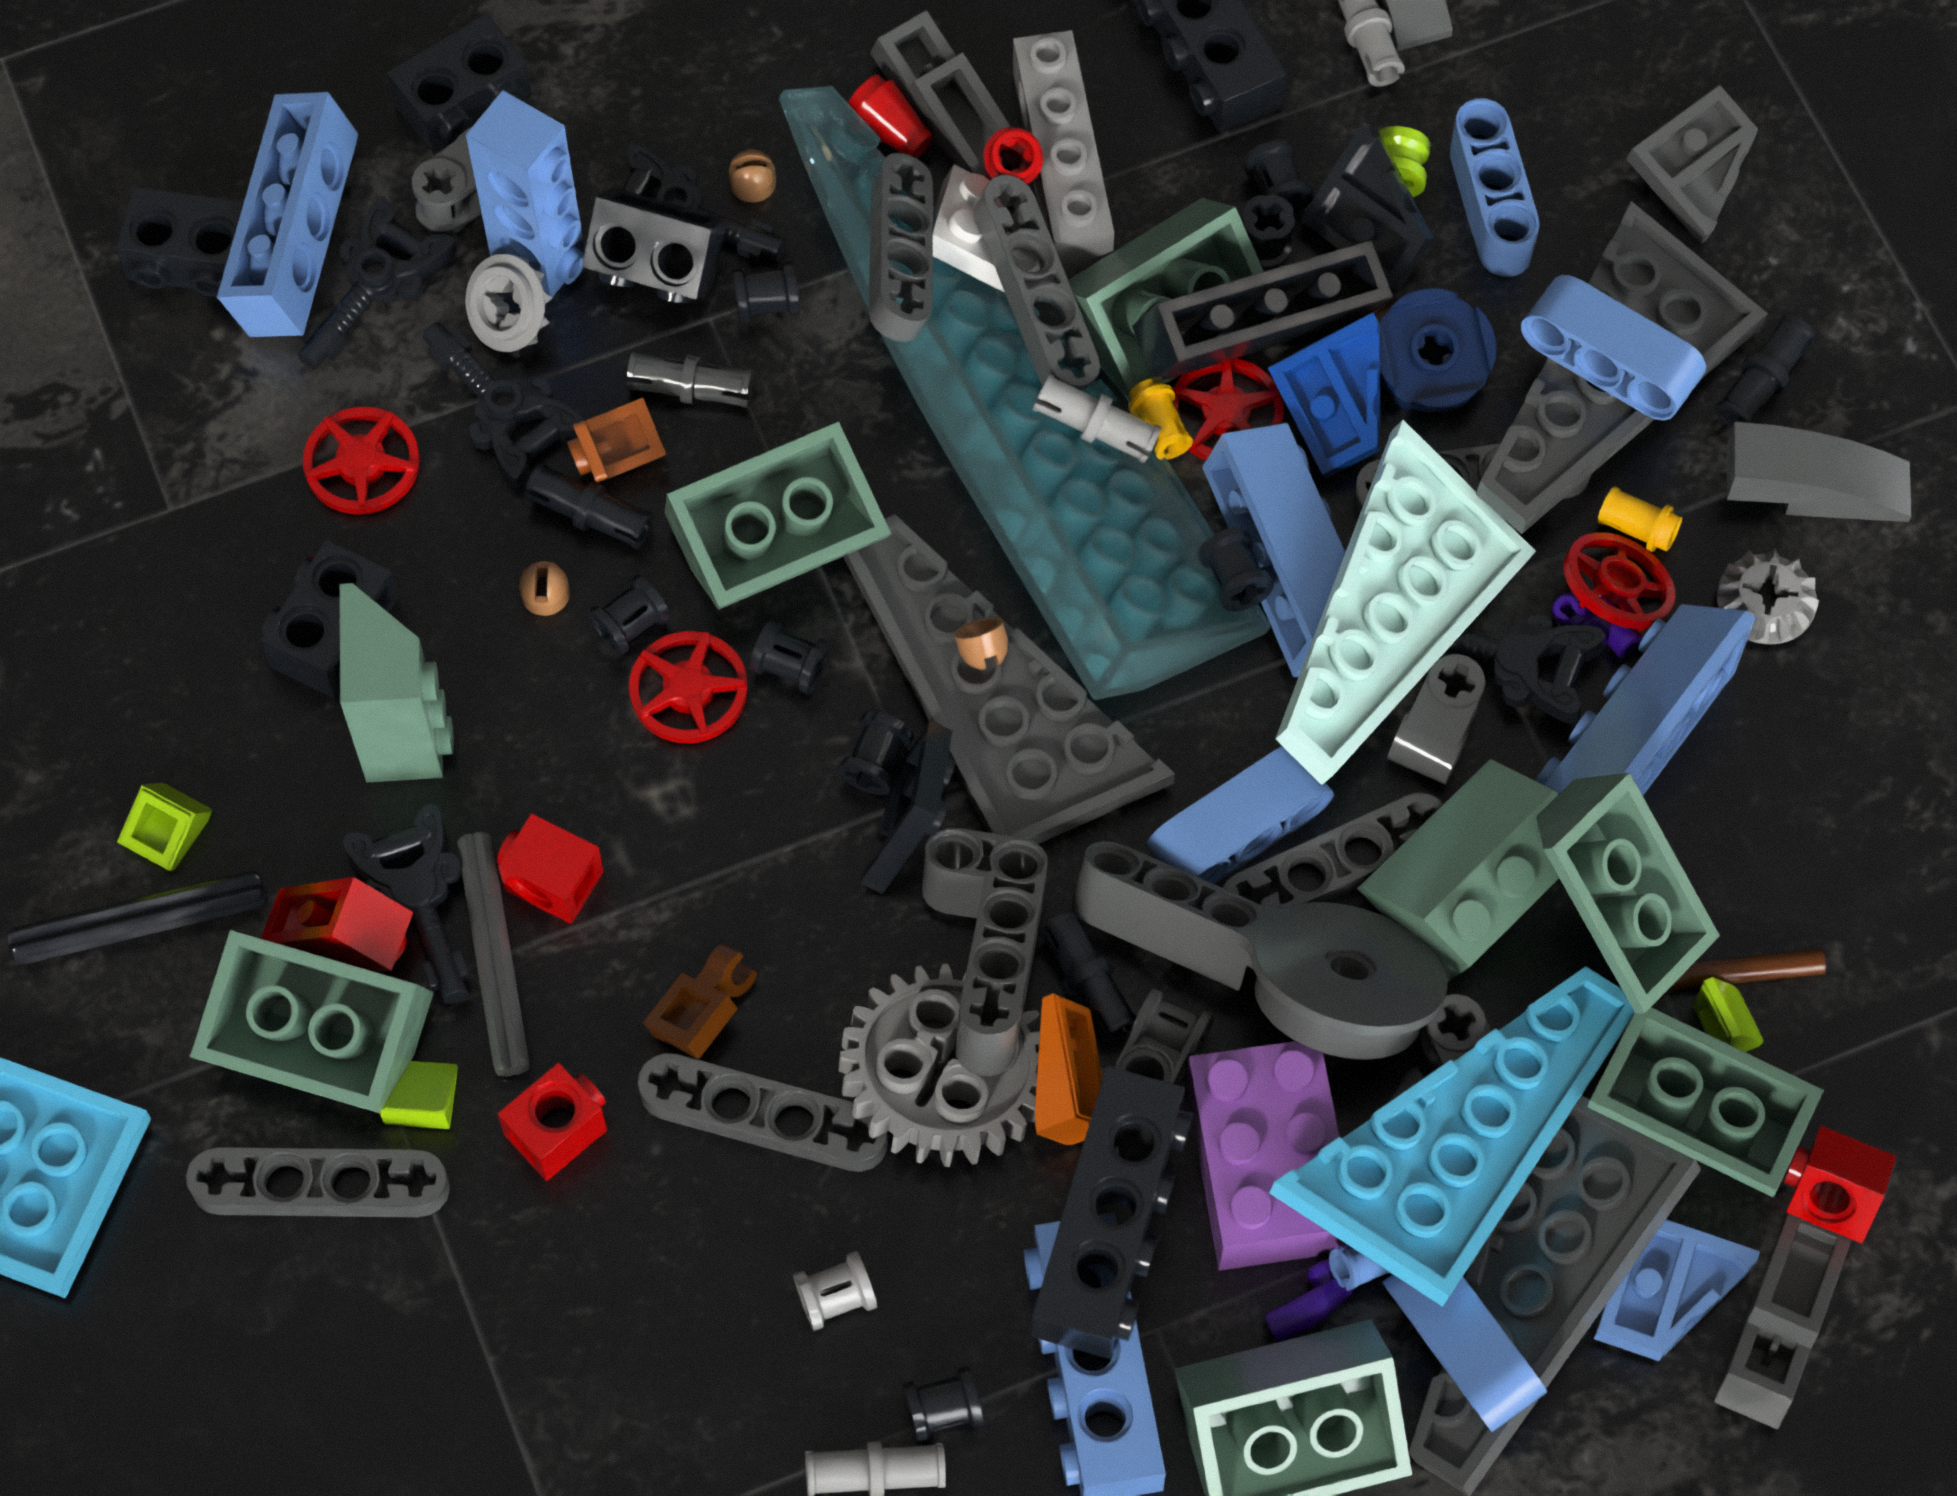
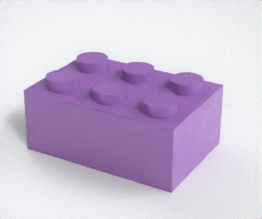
(1252, 1124)

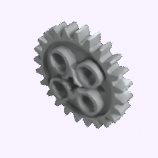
(892, 1037)

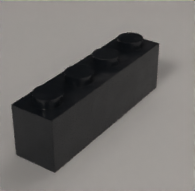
(1261, 311)

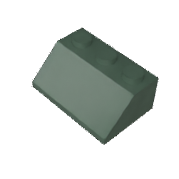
(1176, 258)
(775, 516)
(390, 694)
(1469, 867)
(1626, 884)
(310, 1022)
(1706, 1099)
(1297, 1416)

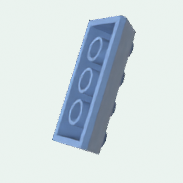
(1657, 699)

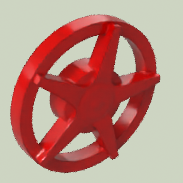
(1227, 406)
(361, 460)
(1618, 580)
(688, 686)

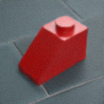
(340, 922)

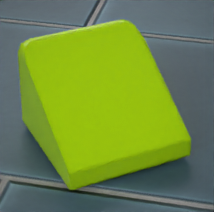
(163, 824)
(1726, 1015)
(422, 1096)

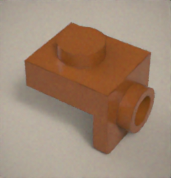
(616, 441)

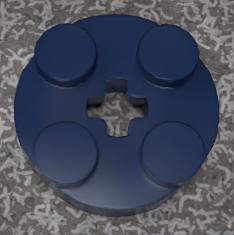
(1452, 322)

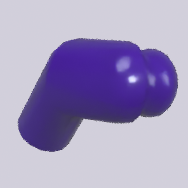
(1620, 639)
(1310, 1308)

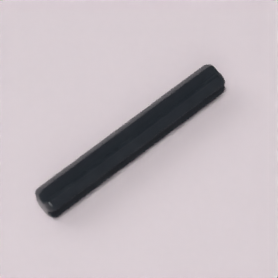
(136, 917)

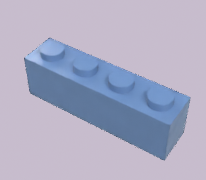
(1269, 492)

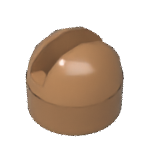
(752, 176)
(557, 588)
(982, 640)

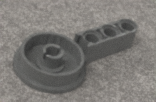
(1322, 968)

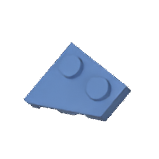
(1672, 1289)

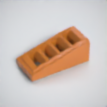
(1066, 1072)

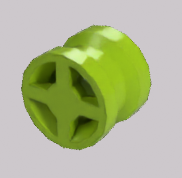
(1409, 151)

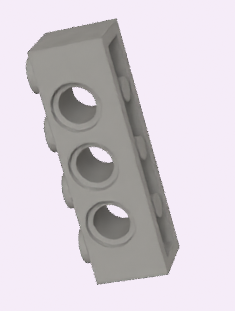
(1071, 178)

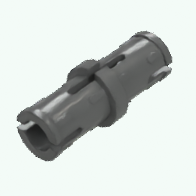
(690, 379)

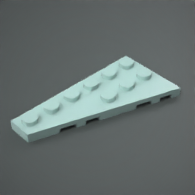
(1405, 591)

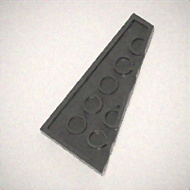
(1575, 426)
(1023, 729)
(1554, 1269)

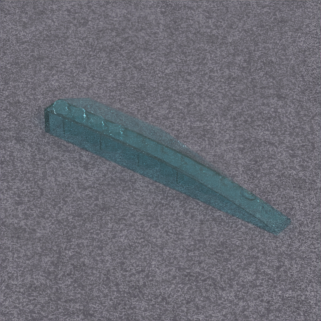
(1084, 525)

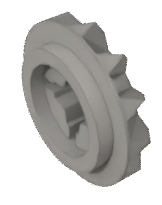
(490, 314)
(1789, 615)

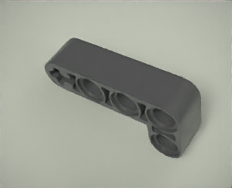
(1004, 888)

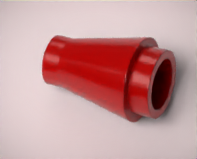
(891, 116)
(1019, 148)

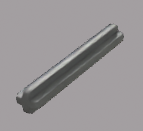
(493, 954)

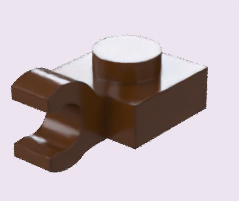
(699, 1008)

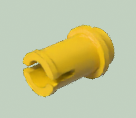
(1155, 405)
(1640, 519)

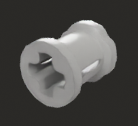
(851, 1274)

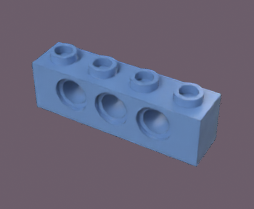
(527, 189)
(288, 215)
(1115, 1464)

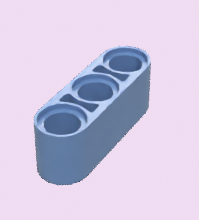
(1488, 210)
(1613, 347)
(1241, 818)
(1472, 1350)

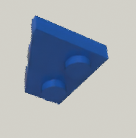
(1336, 394)

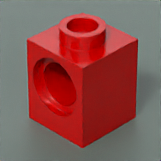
(549, 867)
(549, 1147)
(1838, 1183)

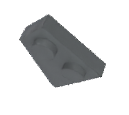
(1696, 160)

